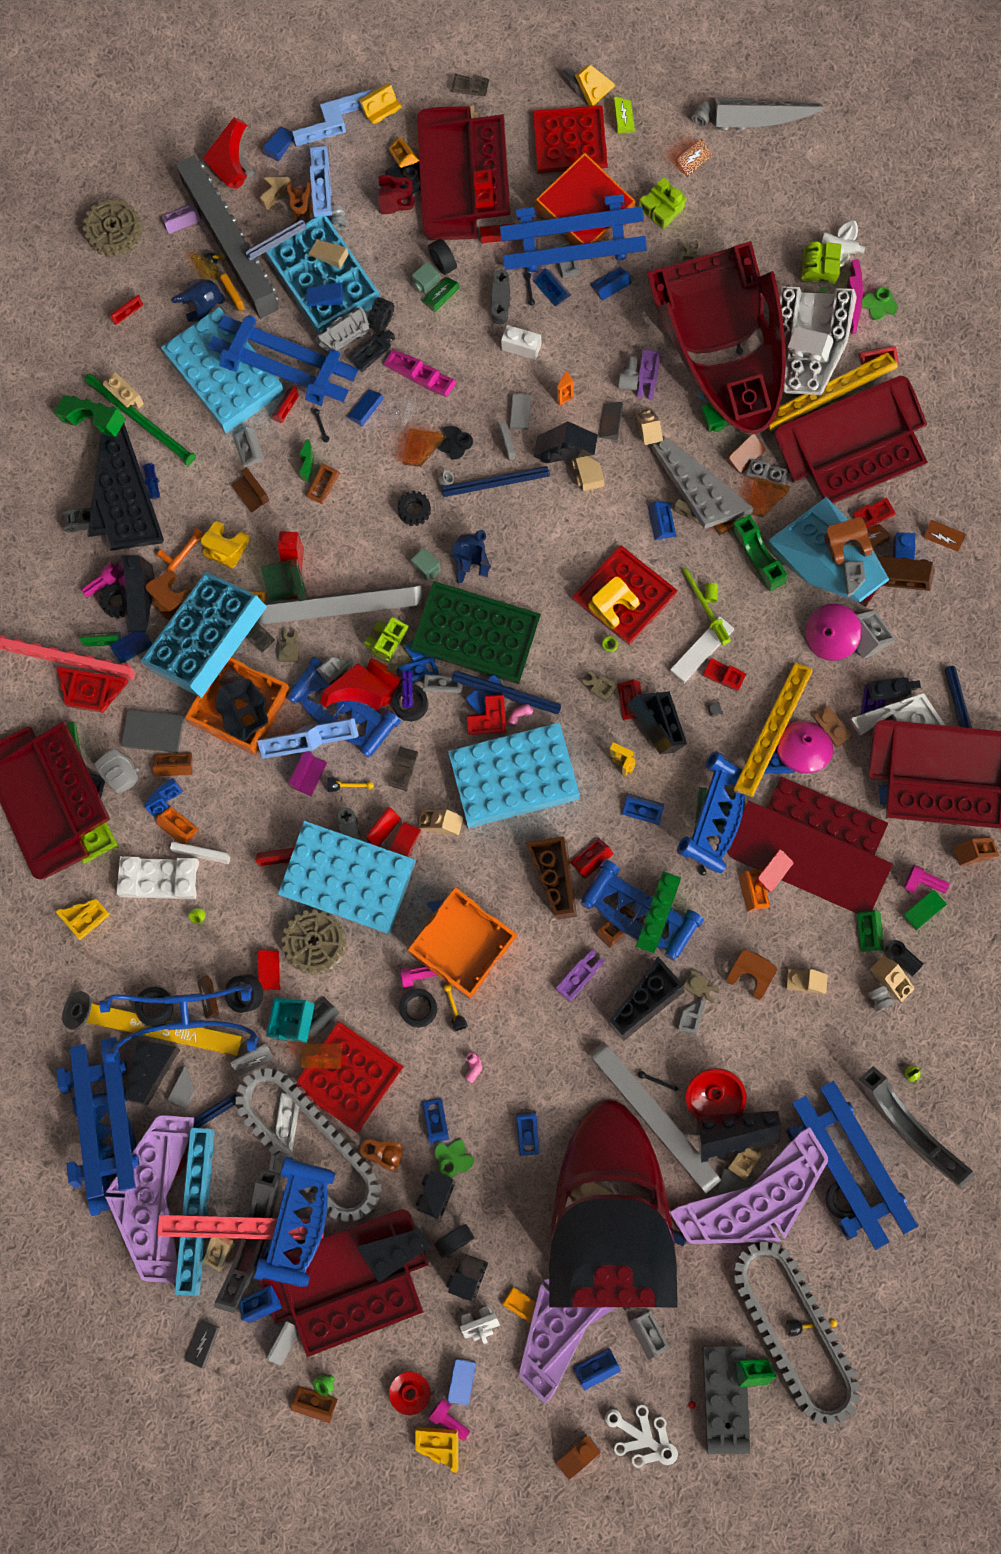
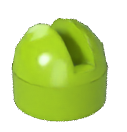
(607, 647)
(197, 913)
(914, 1077)

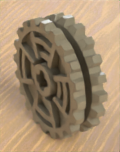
(100, 228)
(327, 949)

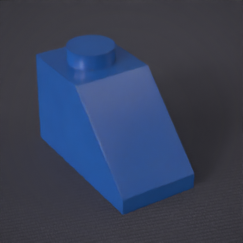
(904, 545)

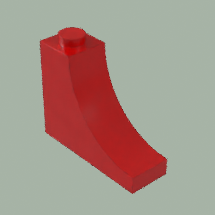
(224, 155)
(290, 547)
(358, 686)

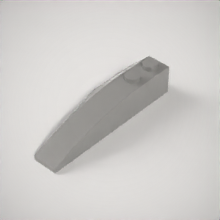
(749, 113)

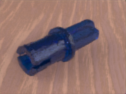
(151, 481)

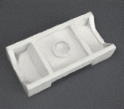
(157, 878)

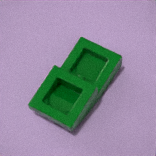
(307, 457)
(924, 910)

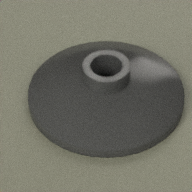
(76, 1010)

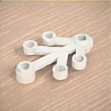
(644, 1438)

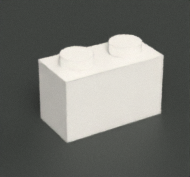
(521, 342)
(810, 344)

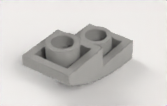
(763, 470)

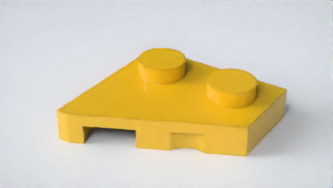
(593, 84)
(83, 917)
(439, 1445)

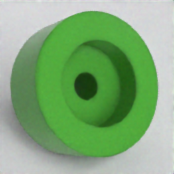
(323, 1384)

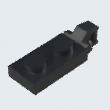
(372, 350)
(891, 688)

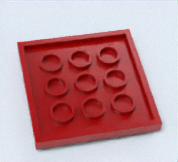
(566, 135)
(643, 582)
(357, 1086)

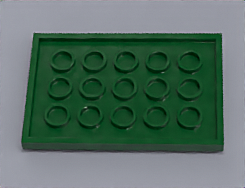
(475, 632)

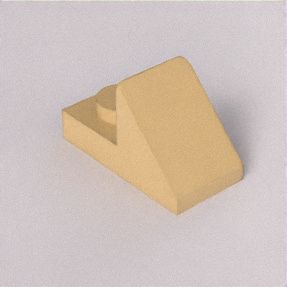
(277, 189)
(807, 981)
(218, 1252)

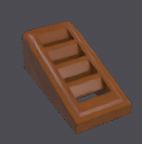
(323, 468)
(605, 937)

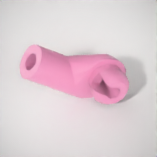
(519, 711)
(474, 1065)

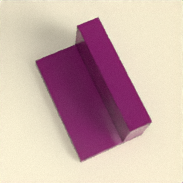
(307, 773)

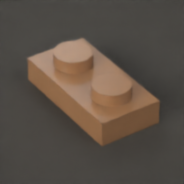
(833, 726)

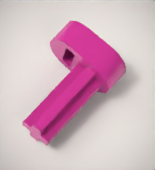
(107, 576)
(918, 875)
(409, 975)
(440, 1415)

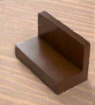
(250, 491)

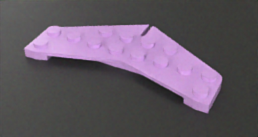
(139, 1211)
(750, 1211)
(552, 1342)

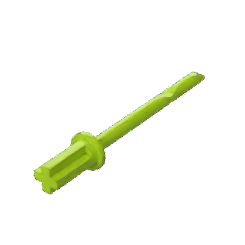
(717, 624)

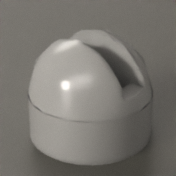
(445, 478)

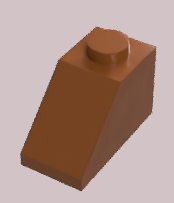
(975, 851)
(578, 1457)

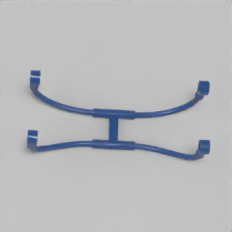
(184, 1023)

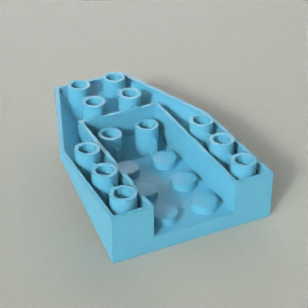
(805, 552)

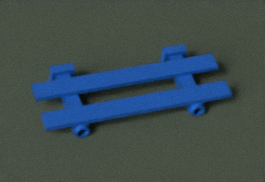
(529, 230)
(317, 387)
(81, 1080)
(865, 1216)

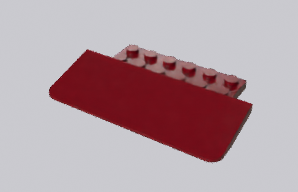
(449, 153)
(856, 440)
(938, 772)
(48, 798)
(824, 838)
(342, 1291)

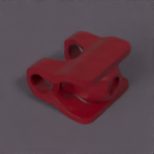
(391, 195)

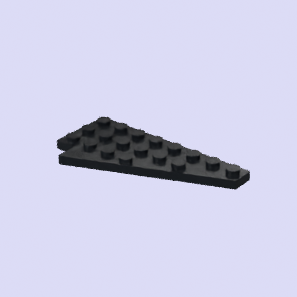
(120, 497)

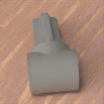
(569, 74)
(629, 377)

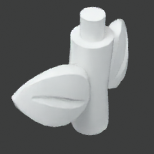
(845, 236)

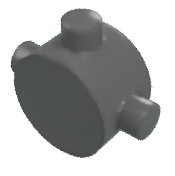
(715, 709)

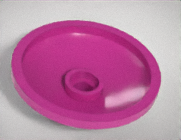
(844, 635)
(803, 755)

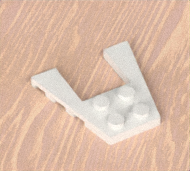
(914, 709)

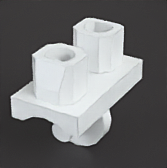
(480, 1328)

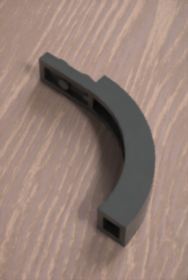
(910, 1130)
(249, 1251)

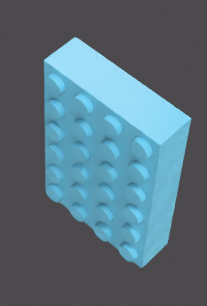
(302, 271)
(224, 393)
(203, 634)
(514, 775)
(347, 877)

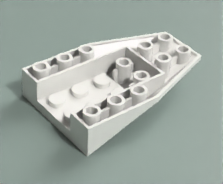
(818, 313)

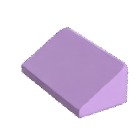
(181, 218)

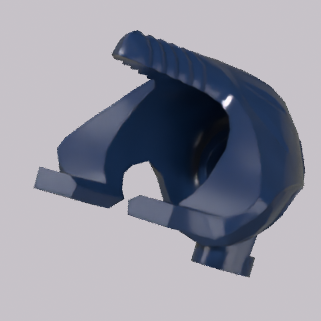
(203, 294)
(470, 550)

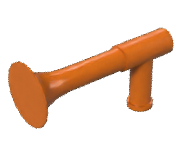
(174, 562)

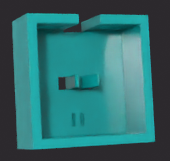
(284, 1020)

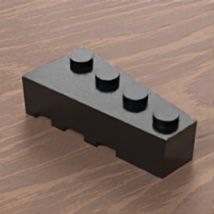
(736, 1132)

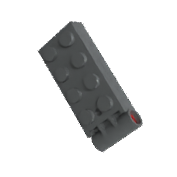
(725, 1401)

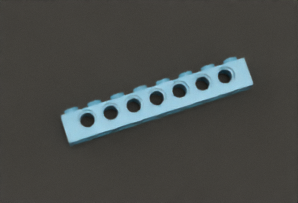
(195, 1204)

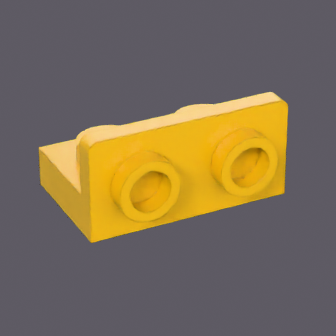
(380, 104)
(622, 755)

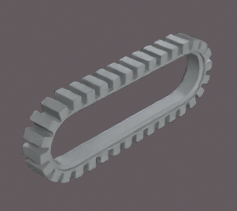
(278, 1077)
(820, 1326)

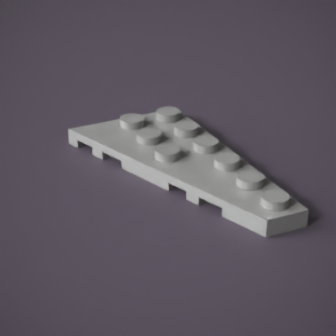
(704, 493)

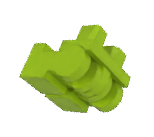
(663, 203)
(821, 262)
(389, 639)

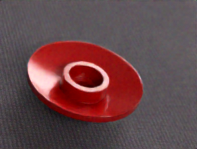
(398, 1393)

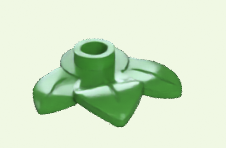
(880, 306)
(455, 1156)

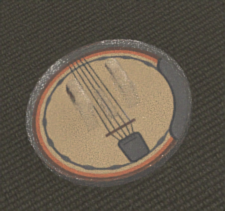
(885, 1143)

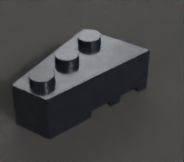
(565, 443)
(659, 720)
(148, 1069)
(393, 1252)
(467, 1278)

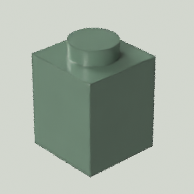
(425, 278)
(426, 564)

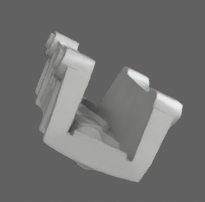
(343, 331)

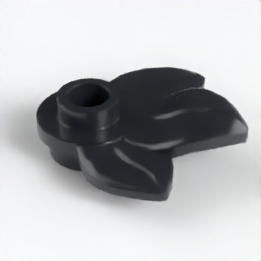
(452, 442)

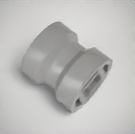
(703, 112)
(337, 218)
(881, 998)

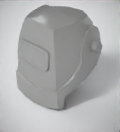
(117, 771)

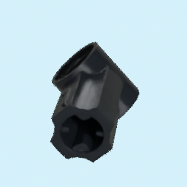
(905, 959)

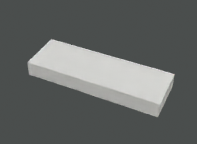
(199, 852)

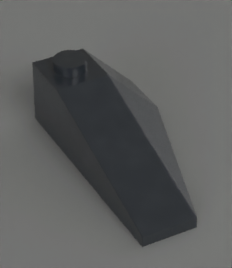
(133, 576)

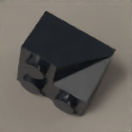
(436, 1194)

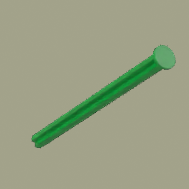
(142, 421)

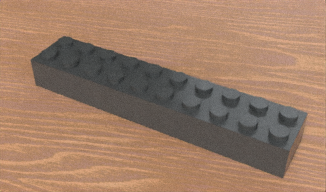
(228, 236)

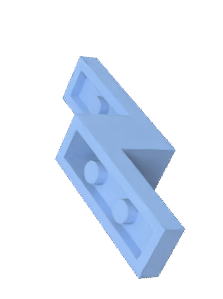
(332, 115)
(320, 181)
(308, 738)

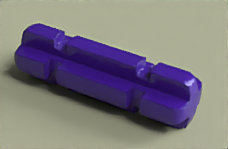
(406, 677)

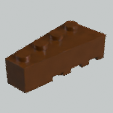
(554, 870)

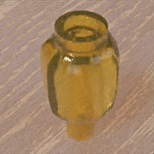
(206, 267)

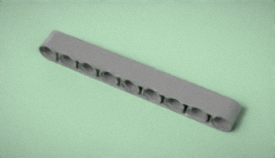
(342, 603)
(655, 1117)

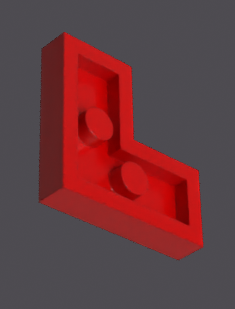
(493, 721)

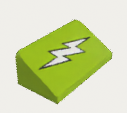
(623, 115)

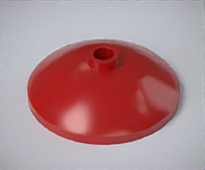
(728, 1100)

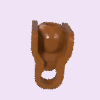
(301, 201)
(847, 533)
(163, 598)
(757, 966)
(386, 1154)

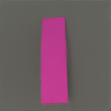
(855, 283)
(419, 373)

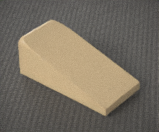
(329, 253)

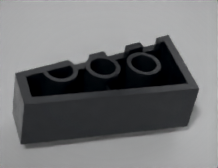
(647, 999)

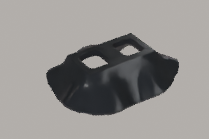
(232, 716)

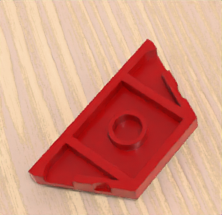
(89, 689)

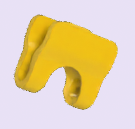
(221, 549)
(610, 594)

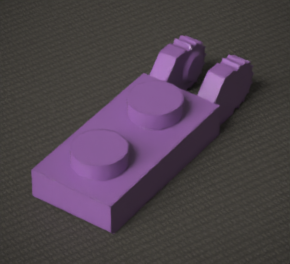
(648, 371)
(578, 977)

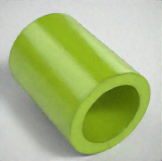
(711, 592)

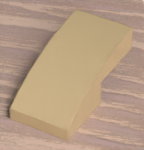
(745, 1161)

